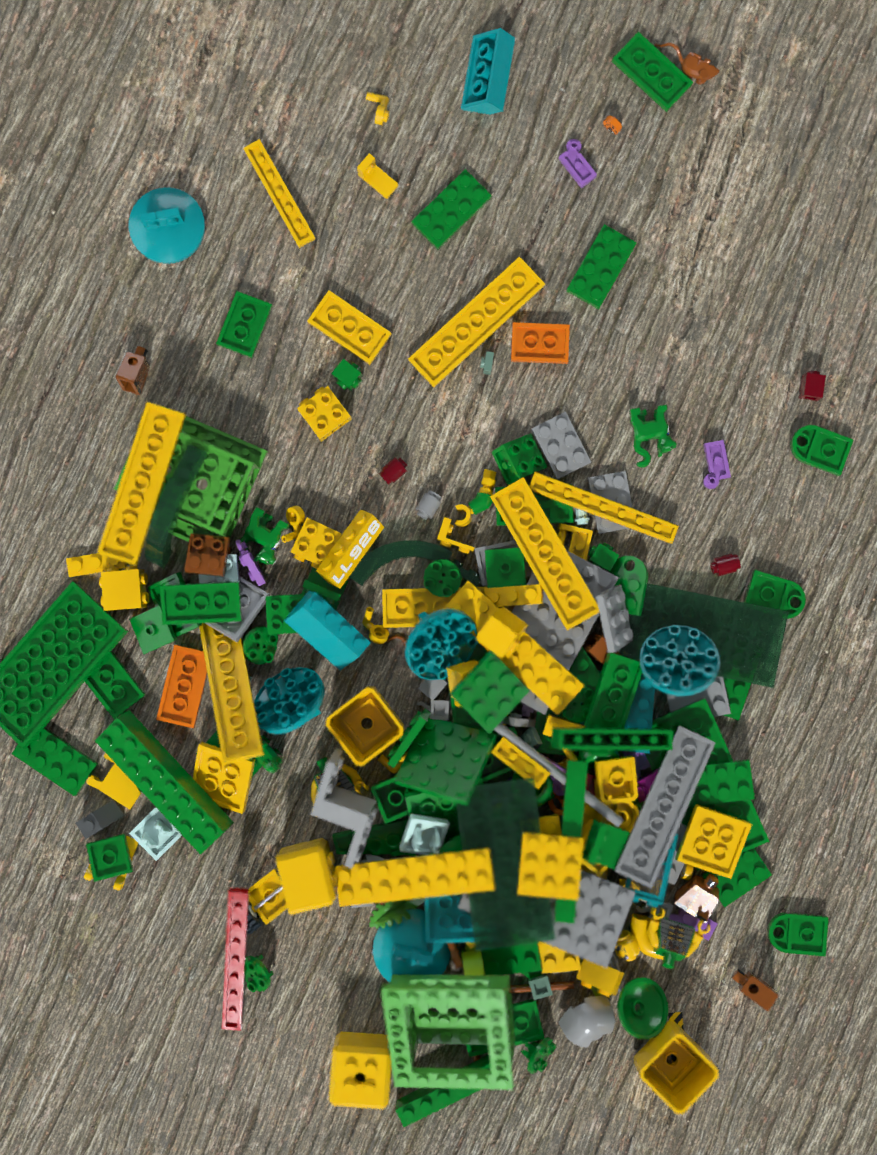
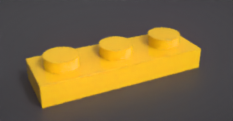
(91, 564)
(515, 595)
(520, 762)

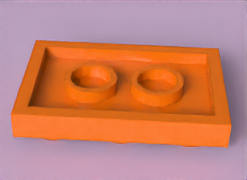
(540, 343)

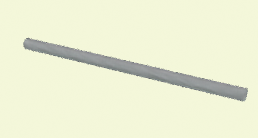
(556, 772)

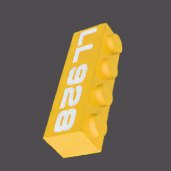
(350, 548)

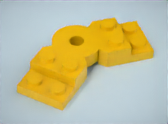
(617, 789)

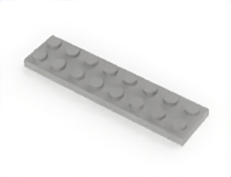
(664, 807)

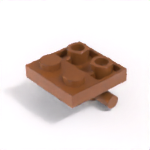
(207, 554)

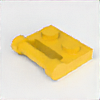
(579, 540)

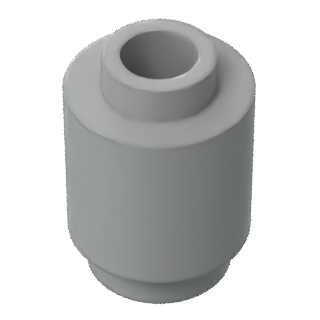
(428, 505)

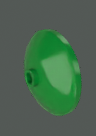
(650, 1011)

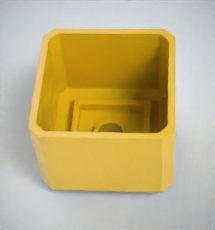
(357, 741)
(307, 875)
(360, 1054)
(681, 1081)

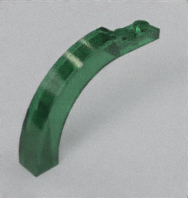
(169, 506)
(404, 549)

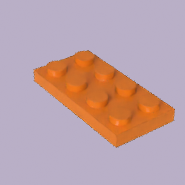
(183, 687)

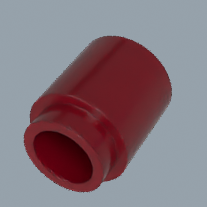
(393, 470)
(725, 564)

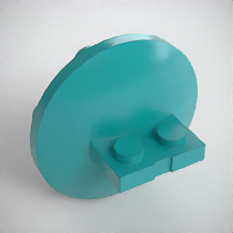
(167, 225)
(440, 642)
(679, 660)
(289, 701)
(404, 948)

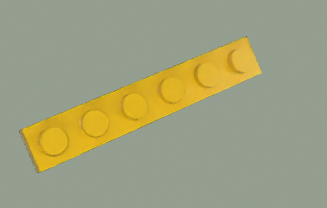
(279, 193)

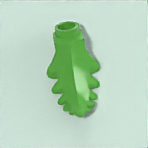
(393, 910)

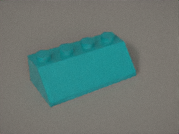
(488, 72)
(326, 630)

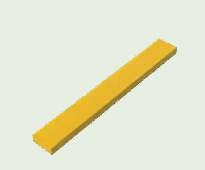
(603, 507)

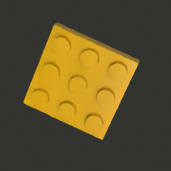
(223, 782)
(713, 841)
(550, 866)

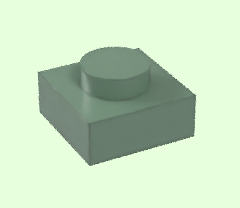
(486, 362)
(531, 737)
(540, 986)

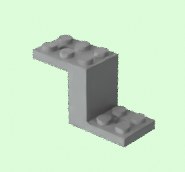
(344, 807)

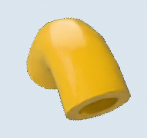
(639, 928)

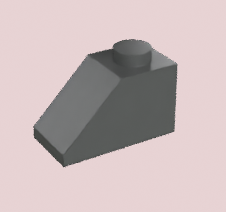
(99, 819)

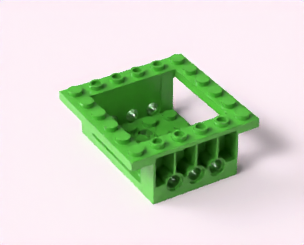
(230, 475)
(413, 1023)

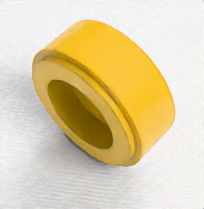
(687, 872)

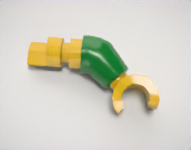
(481, 501)

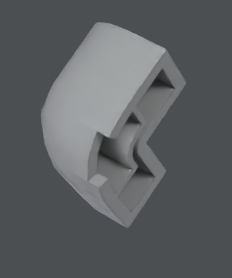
(588, 1020)

